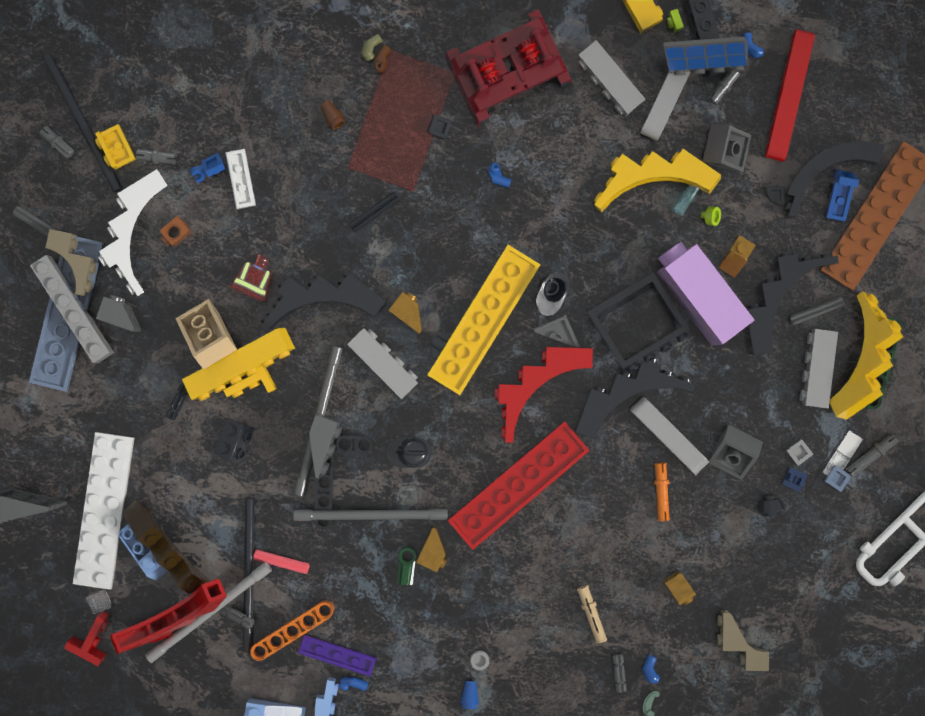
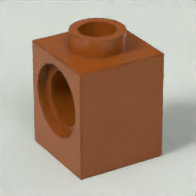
(183, 229)

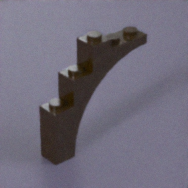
(162, 548)

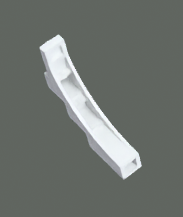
(133, 199)

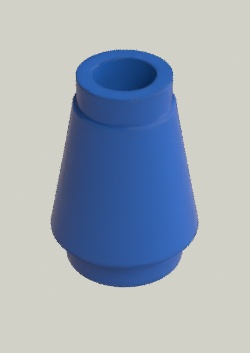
(470, 695)

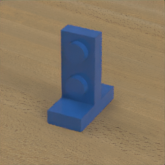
(841, 194)

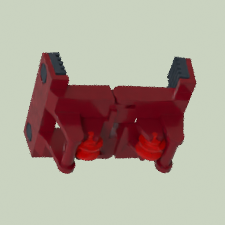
(488, 65)

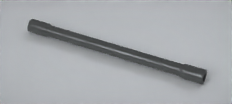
(333, 362)
(308, 515)

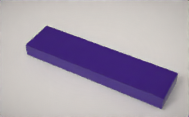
(337, 655)

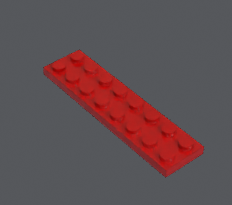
(518, 485)

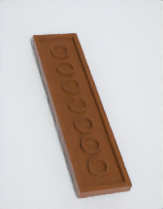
(877, 216)

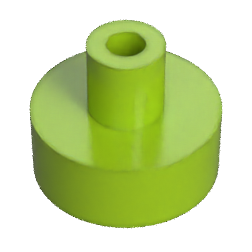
(712, 215)

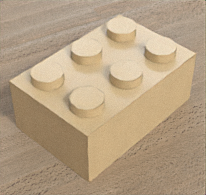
(206, 334)

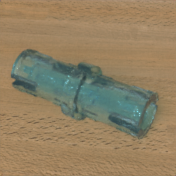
(686, 198)

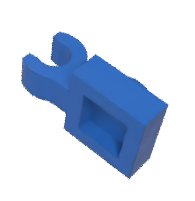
(210, 166)

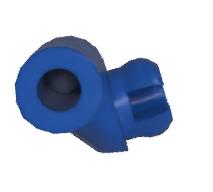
(753, 50)
(496, 176)
(648, 670)

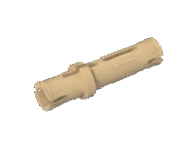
(599, 634)

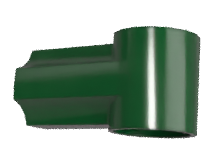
(406, 567)

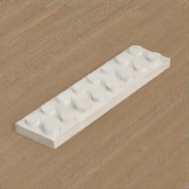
(103, 510)

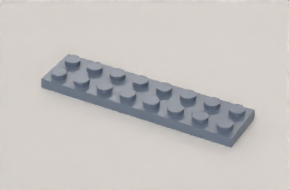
(57, 342)

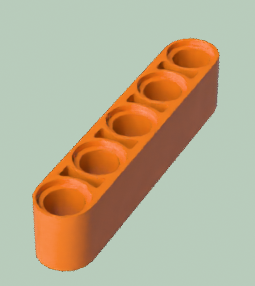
(284, 634)

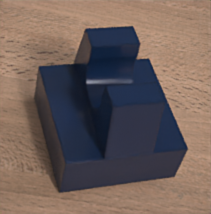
(794, 479)

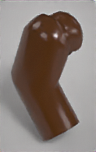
(380, 59)

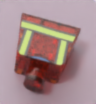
(254, 279)

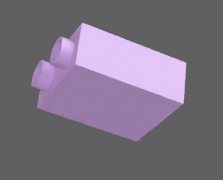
(703, 293)

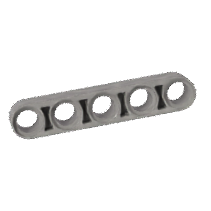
(663, 105)
(669, 435)

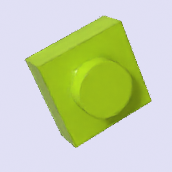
(674, 21)

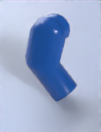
(354, 682)

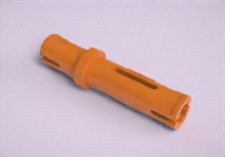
(662, 491)

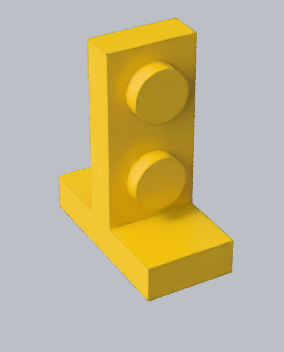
(252, 382)

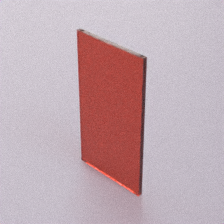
(397, 122)

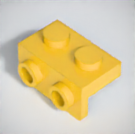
(115, 147)

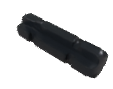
(177, 402)

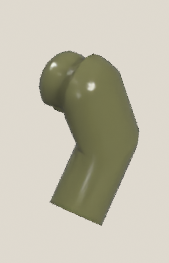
(368, 47)

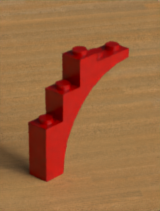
(515, 396)
(162, 625)

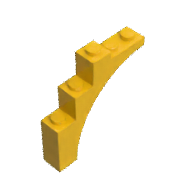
(654, 168)
(874, 360)

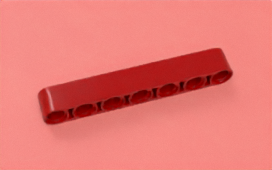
(789, 95)

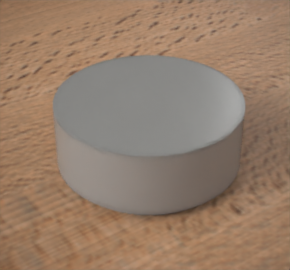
(479, 660)

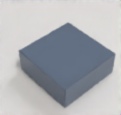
(837, 478)

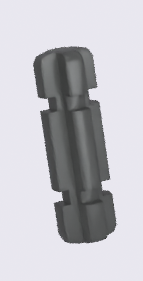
(237, 616)
(619, 673)

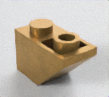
(680, 588)

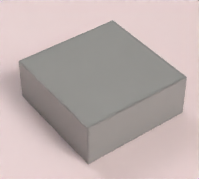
(799, 452)

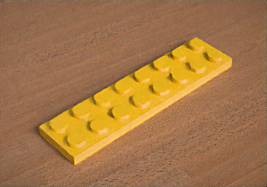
(483, 319)

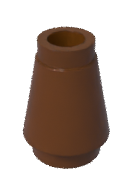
(333, 116)

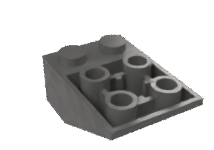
(322, 436)

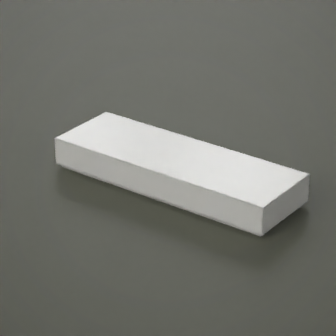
(240, 179)

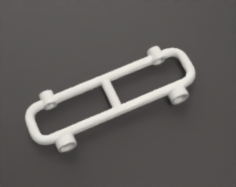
(894, 574)

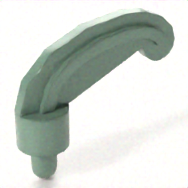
(648, 703)

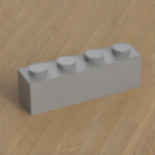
(611, 79)
(383, 363)
(819, 368)

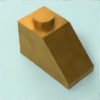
(408, 311)
(433, 552)

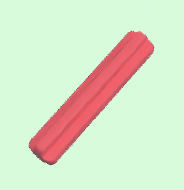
(281, 561)

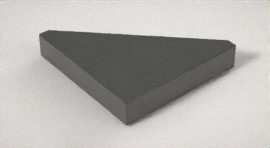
(559, 330)

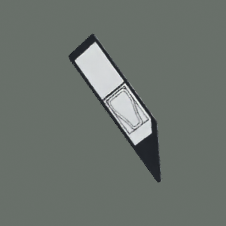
(841, 456)

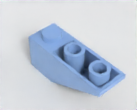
(141, 554)

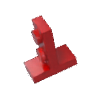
(87, 648)

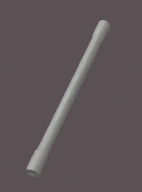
(162, 647)

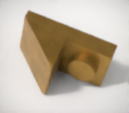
(737, 256)

